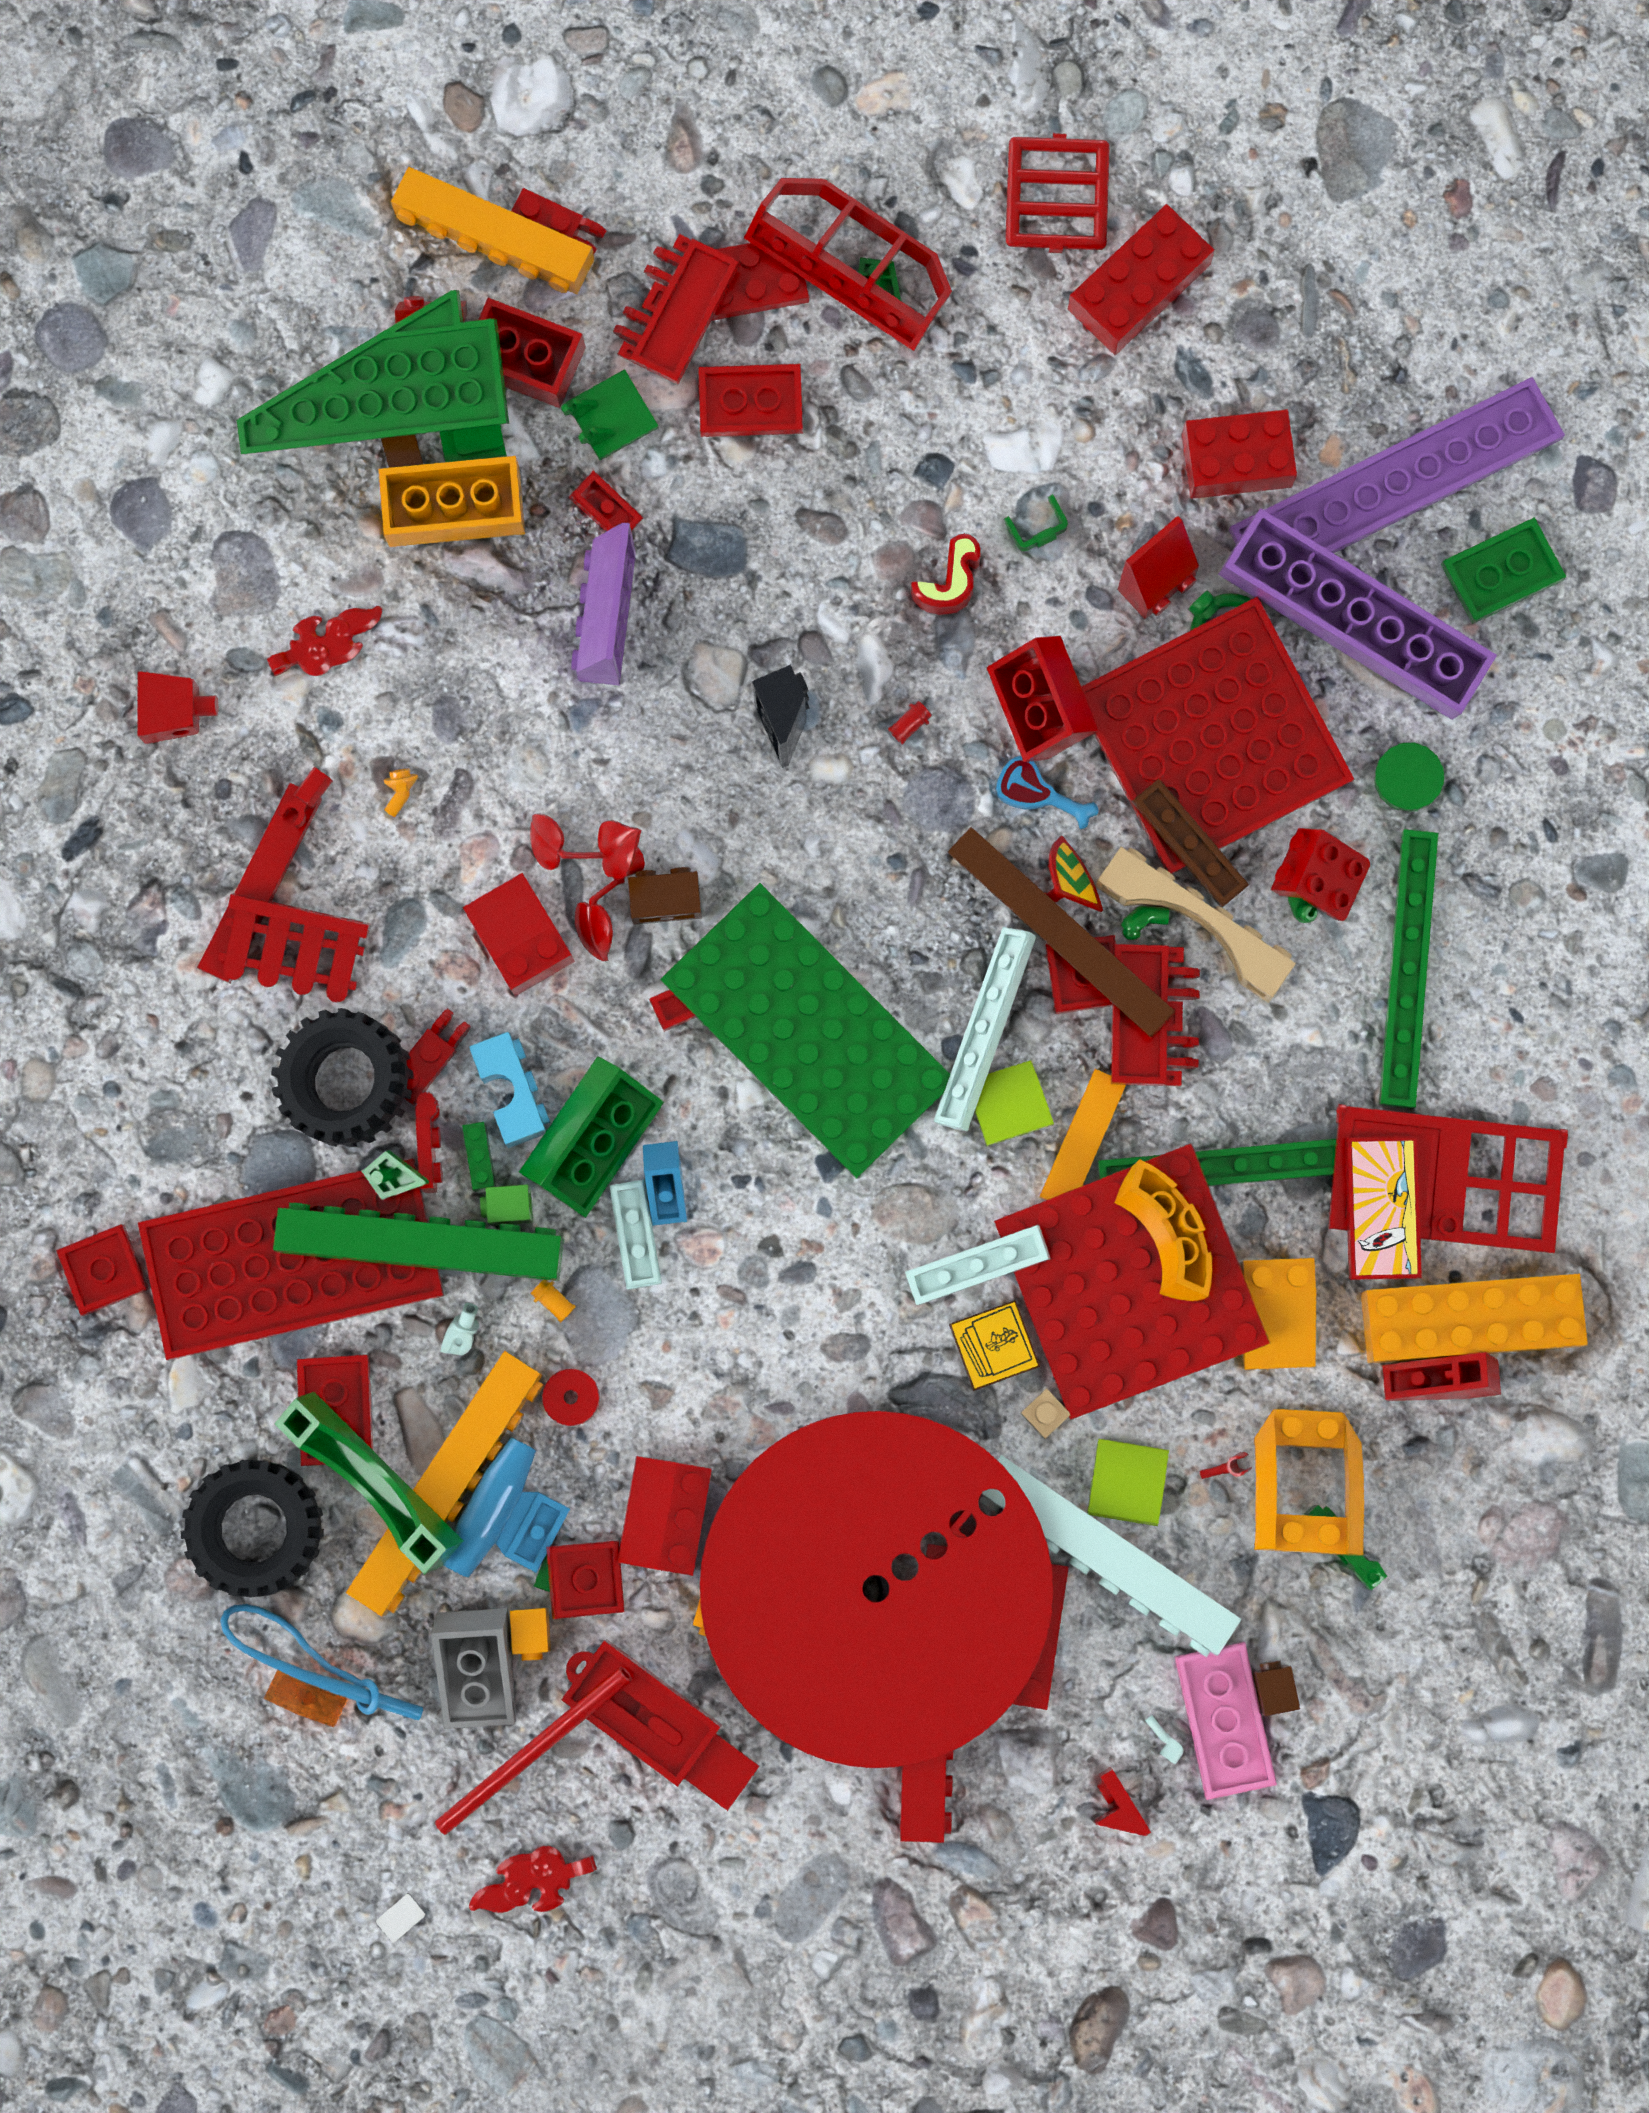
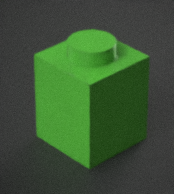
(507, 1205)

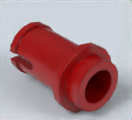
(910, 722)

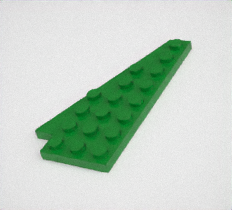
(403, 382)

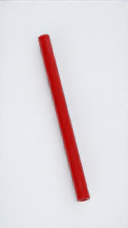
(533, 1750)

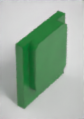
(473, 443)

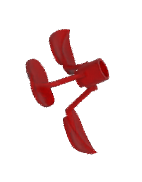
(620, 859)

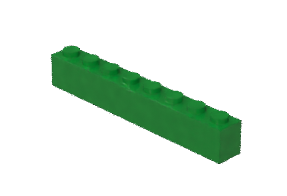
(419, 1243)

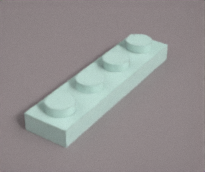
(977, 1265)

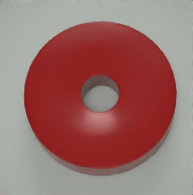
(554, 1397)

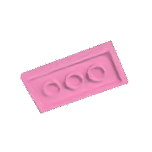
(1225, 1721)

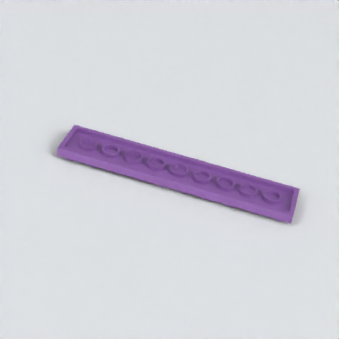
(1420, 469)

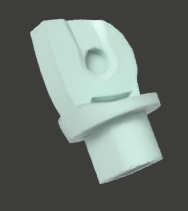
(461, 1331)

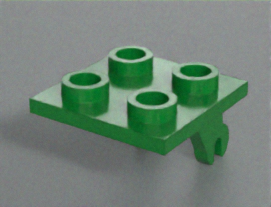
(611, 415)

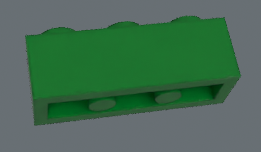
(479, 1156)

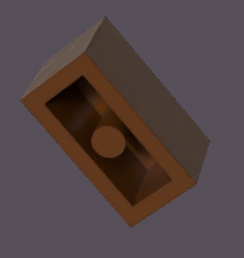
(664, 896)

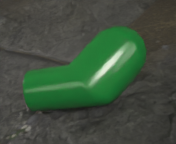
(1141, 917)

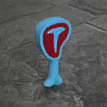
(1023, 788)

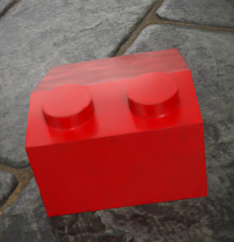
(1159, 570)
(518, 934)

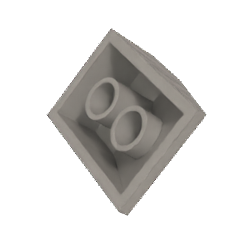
(474, 1668)

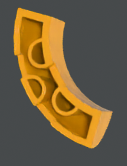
(1174, 1228)

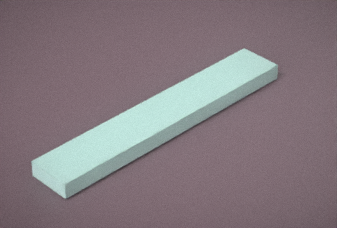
(985, 1028)

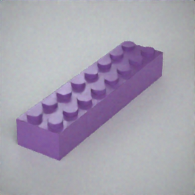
(1357, 614)

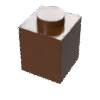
(1275, 1688)

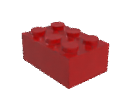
(535, 352)
(1239, 454)
(1042, 698)

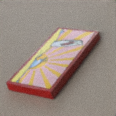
(1383, 1208)

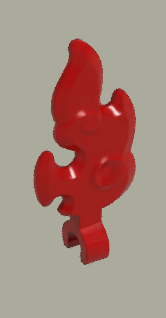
(320, 653)
(523, 1872)

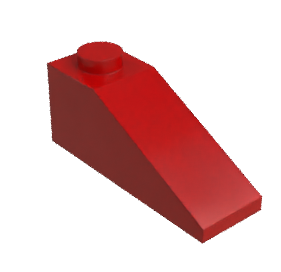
(1443, 1378)

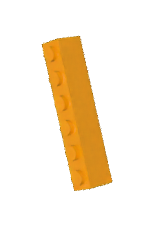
(492, 231)

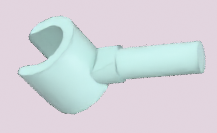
(1172, 1749)

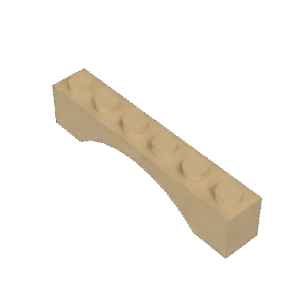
(1137, 883)

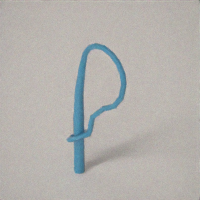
(355, 1692)

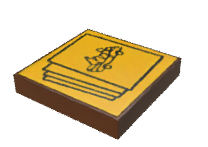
(994, 1345)

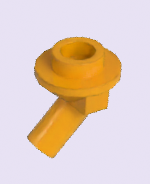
(401, 782)

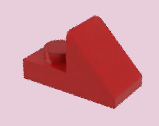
(1123, 1816)

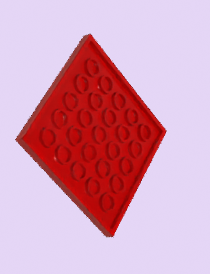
(1220, 728)
(1102, 1299)

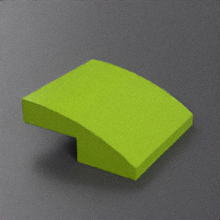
(1012, 1104)
(1128, 1482)

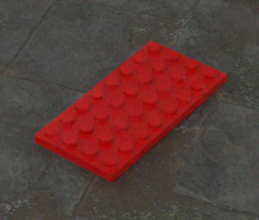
(227, 1286)

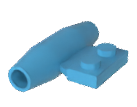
(505, 1515)

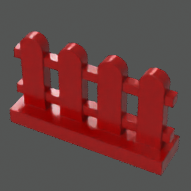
(275, 943)

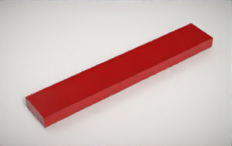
(261, 875)

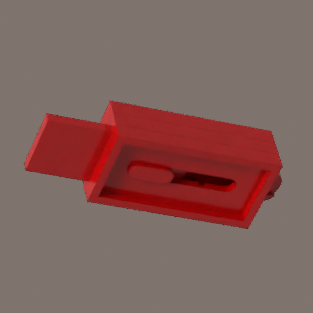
(661, 1726)

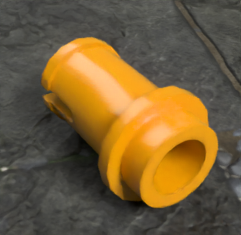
(552, 1300)

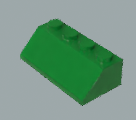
(591, 1136)

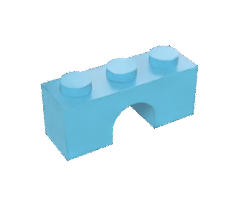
(501, 1059)

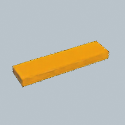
(1083, 1136)

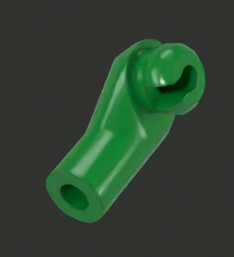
(1302, 910)

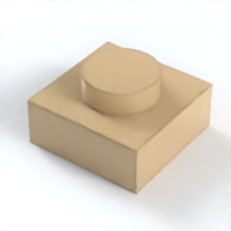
(1045, 1413)

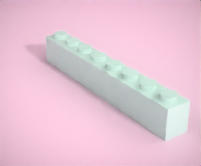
(1122, 1566)

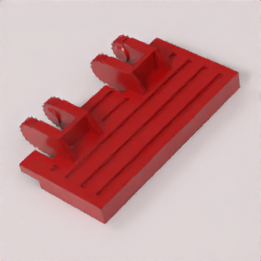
(679, 310)
(1135, 1055)

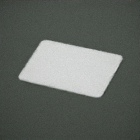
(400, 1918)

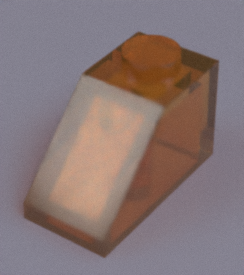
(305, 1699)

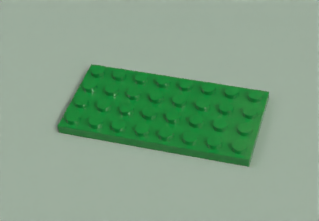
(807, 1030)

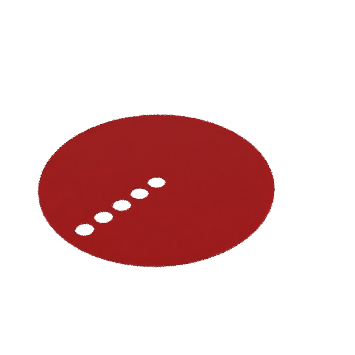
(858, 1674)

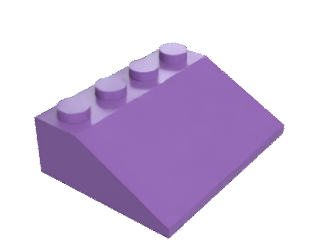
(606, 607)

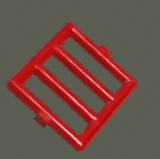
(1098, 210)

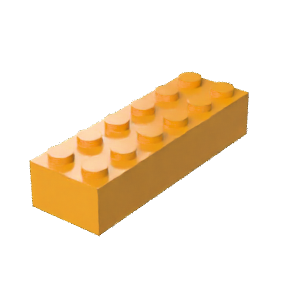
(1473, 1318)

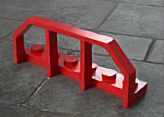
(838, 278)

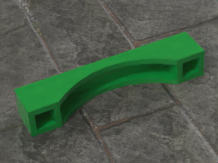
(415, 1526)

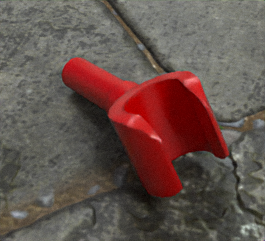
(1229, 1467)

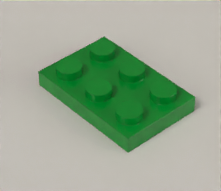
(1503, 570)

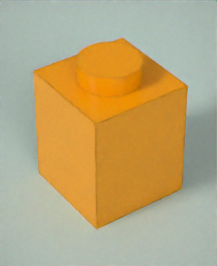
(530, 1633)

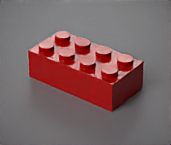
(1140, 279)

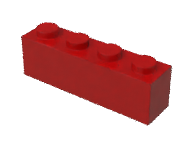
(923, 1801)

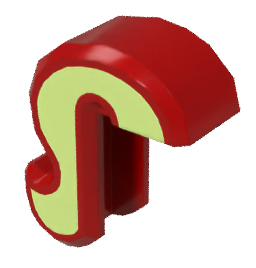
(956, 594)

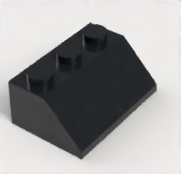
(782, 708)

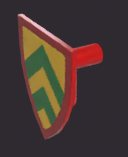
(1071, 877)

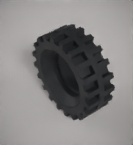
(301, 1063)
(207, 1513)

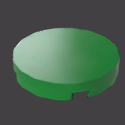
(1409, 777)

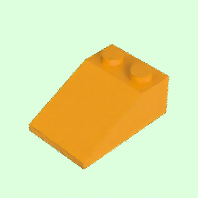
(1287, 1306)

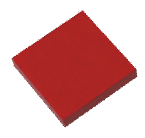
(1069, 988)
(102, 1270)
(585, 1579)

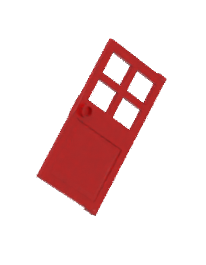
(1444, 1173)

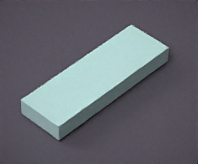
(635, 1234)

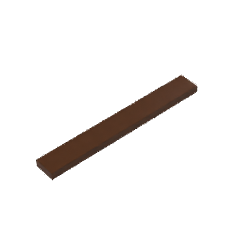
(1061, 932)

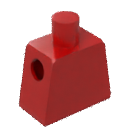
(170, 707)

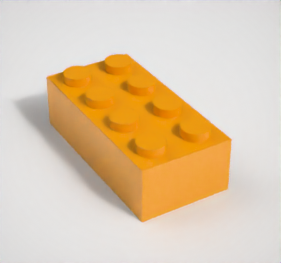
(451, 501)

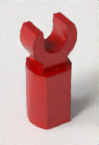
(306, 796)

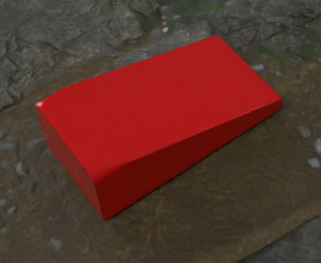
(603, 503)

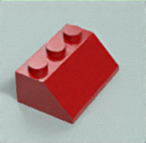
(664, 1515)

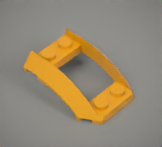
(1307, 1532)

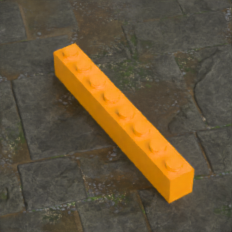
(451, 1475)

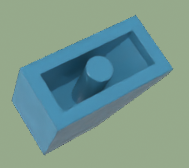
(664, 1183)

